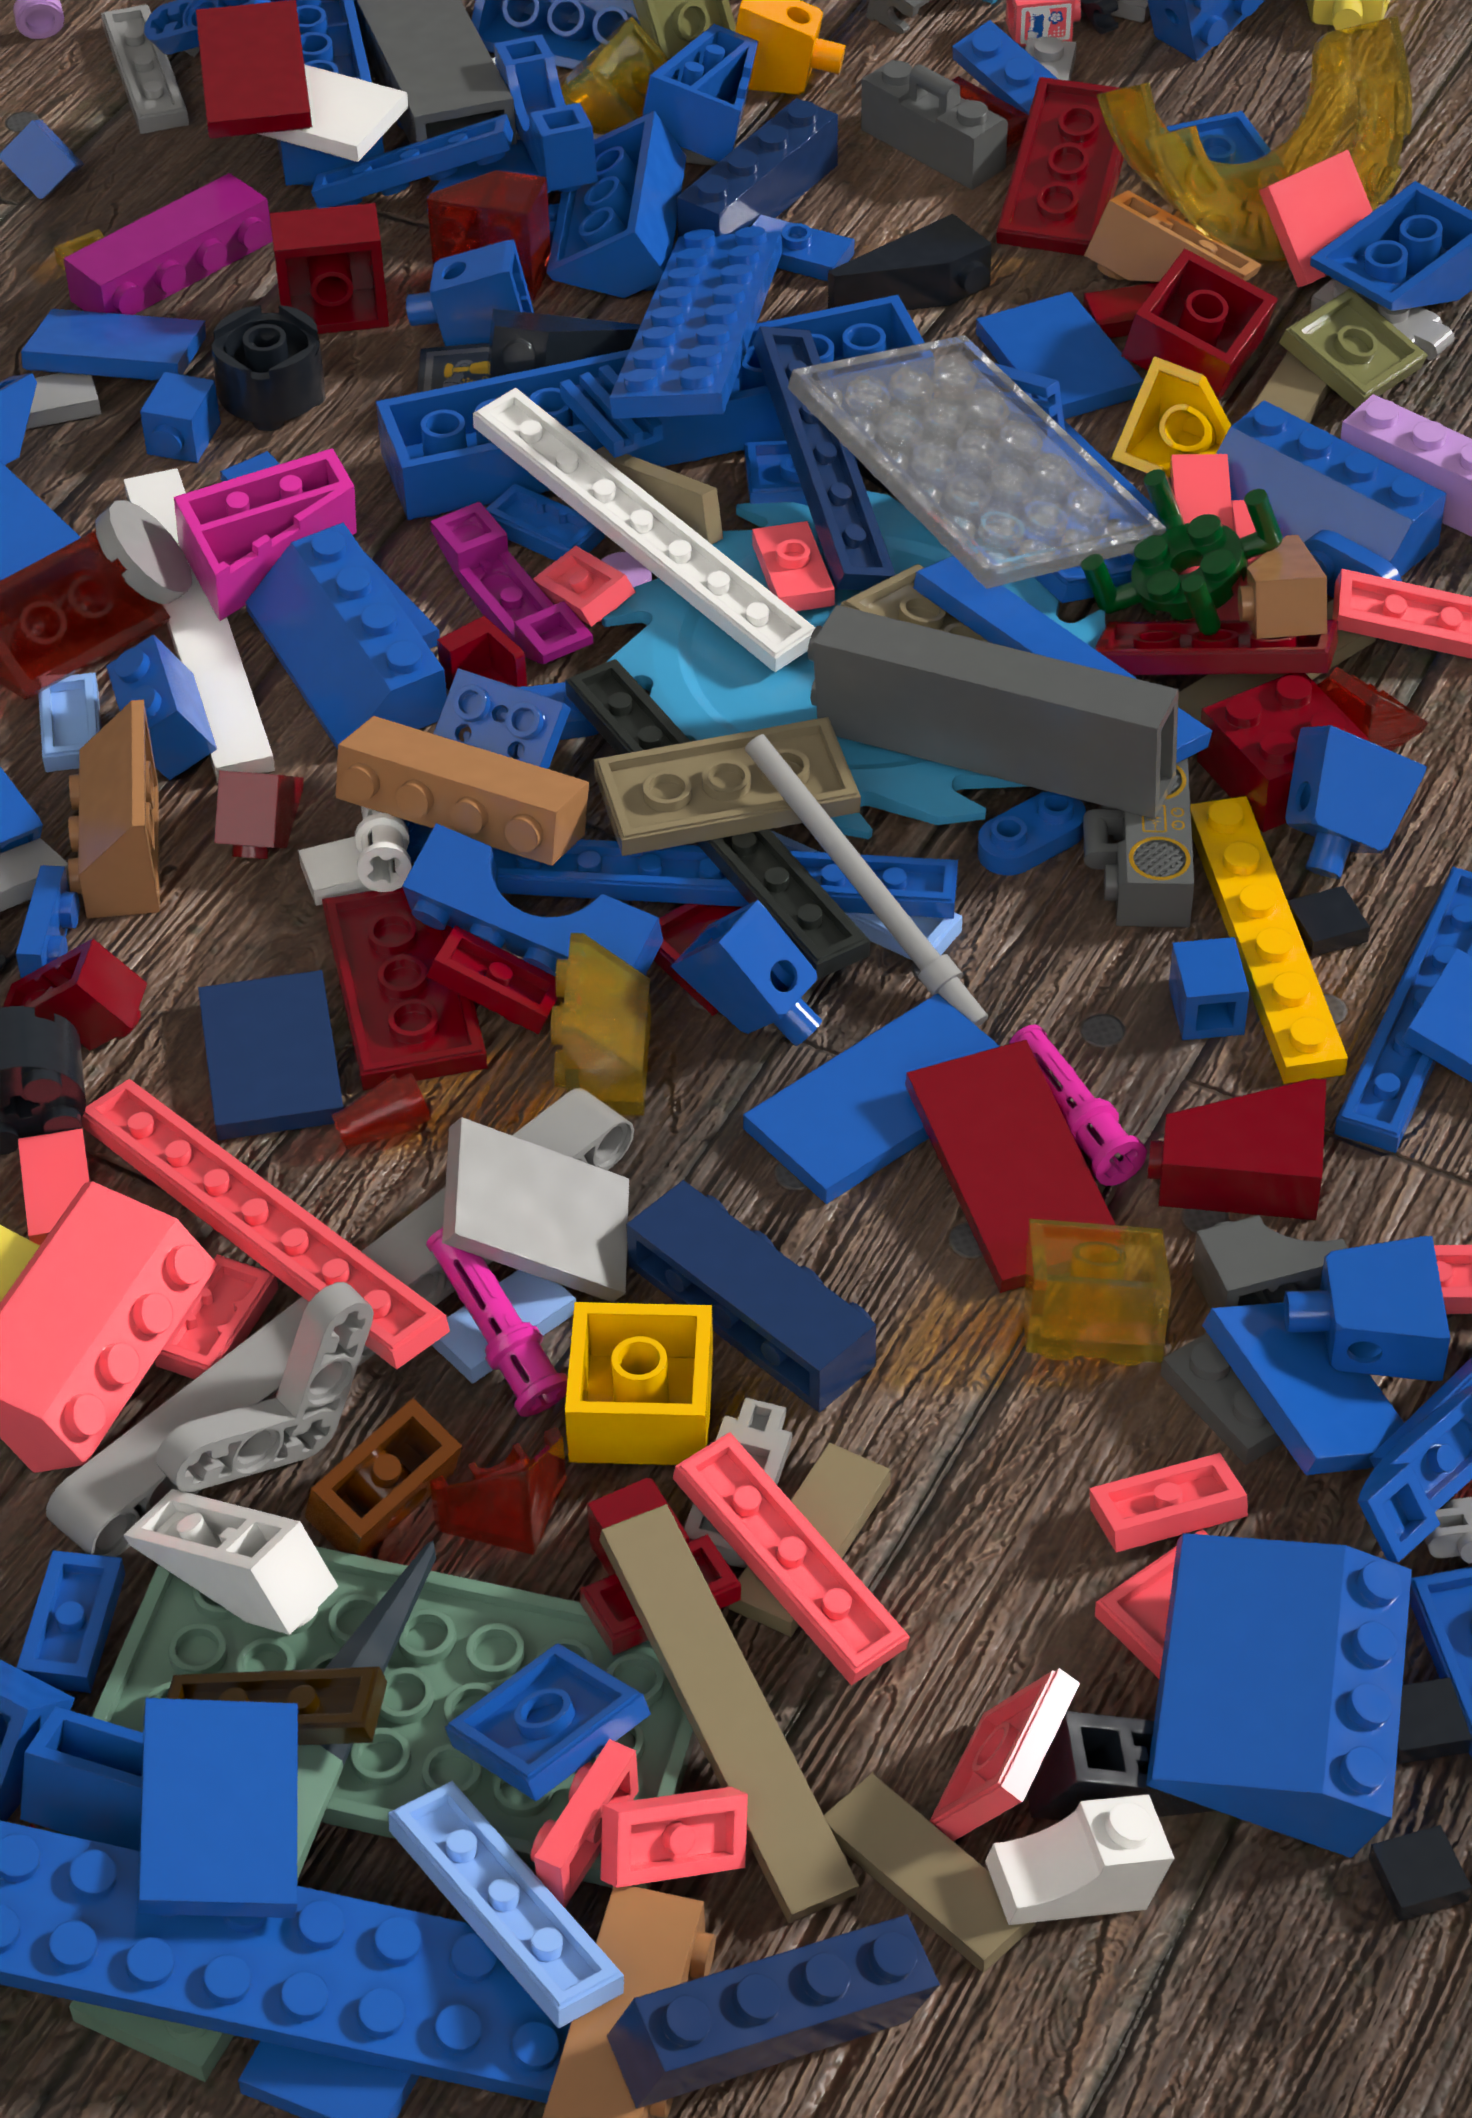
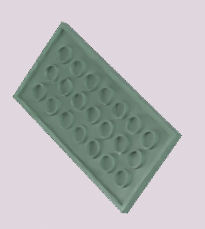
(451, 1654)

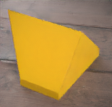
(1171, 417)

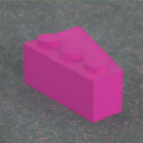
(246, 523)

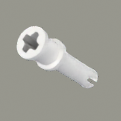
(380, 841)

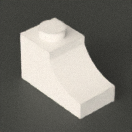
(1088, 1864)

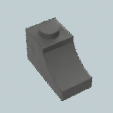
(1255, 1265)

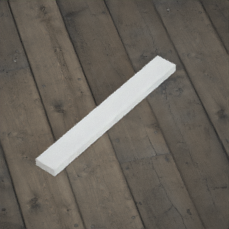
(645, 529)
(208, 648)

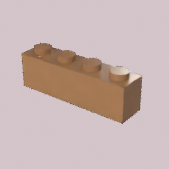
(463, 789)
(655, 1945)

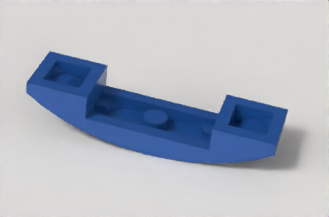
(1419, 1478)

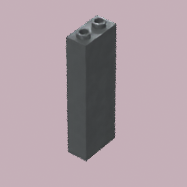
(437, 60)
(996, 710)

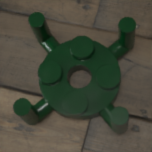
(1200, 543)

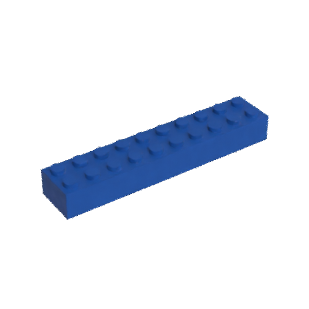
(447, 464)

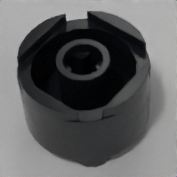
(268, 365)
(38, 1076)

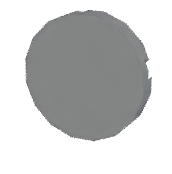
(145, 549)

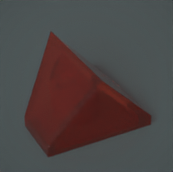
(1373, 711)
(505, 1502)

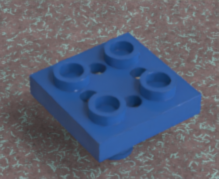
(528, 729)

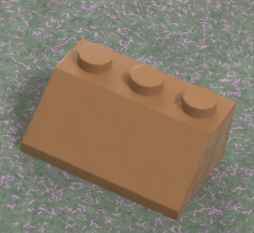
(116, 819)

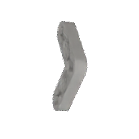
(294, 1422)

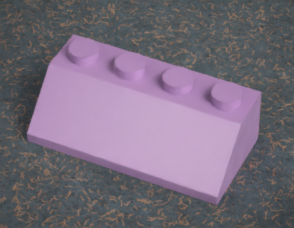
(1419, 449)

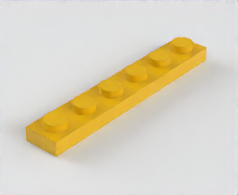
(1267, 940)

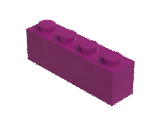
(169, 248)

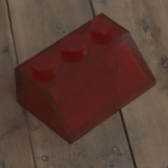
(68, 616)

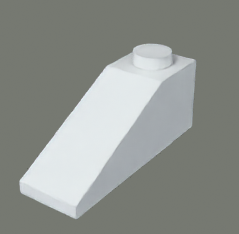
(238, 1557)

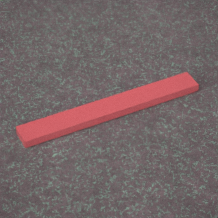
(259, 1217)

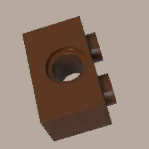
(382, 1480)

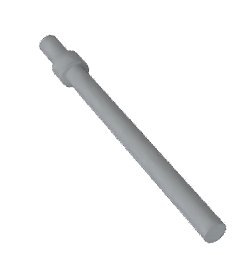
(937, 972)

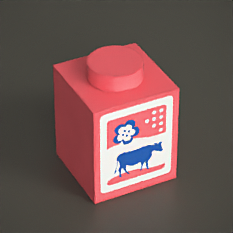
(1042, 19)

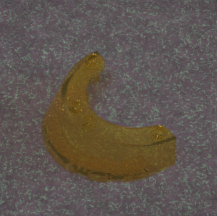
(1353, 103)

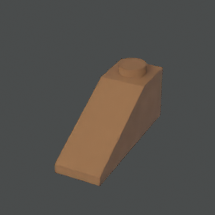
(1143, 242)
(1285, 593)

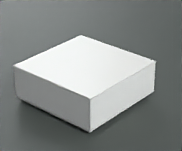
(331, 869)

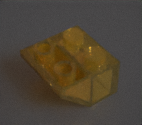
(602, 1026)

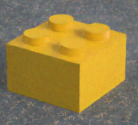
(639, 1383)

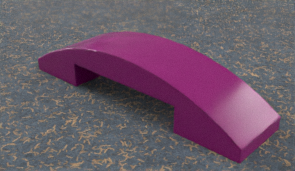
(503, 589)

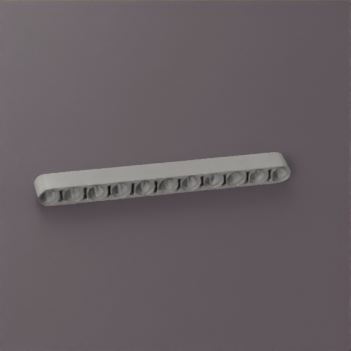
(124, 1480)

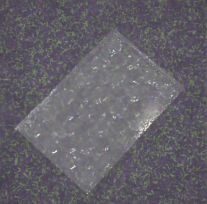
(975, 459)

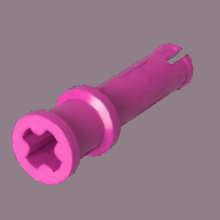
(1106, 1135)
(511, 1343)

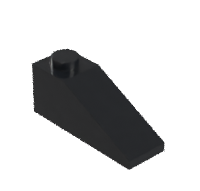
(923, 268)
(540, 340)
(1098, 1760)

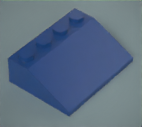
(1283, 1686)

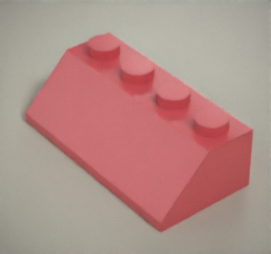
(90, 1323)

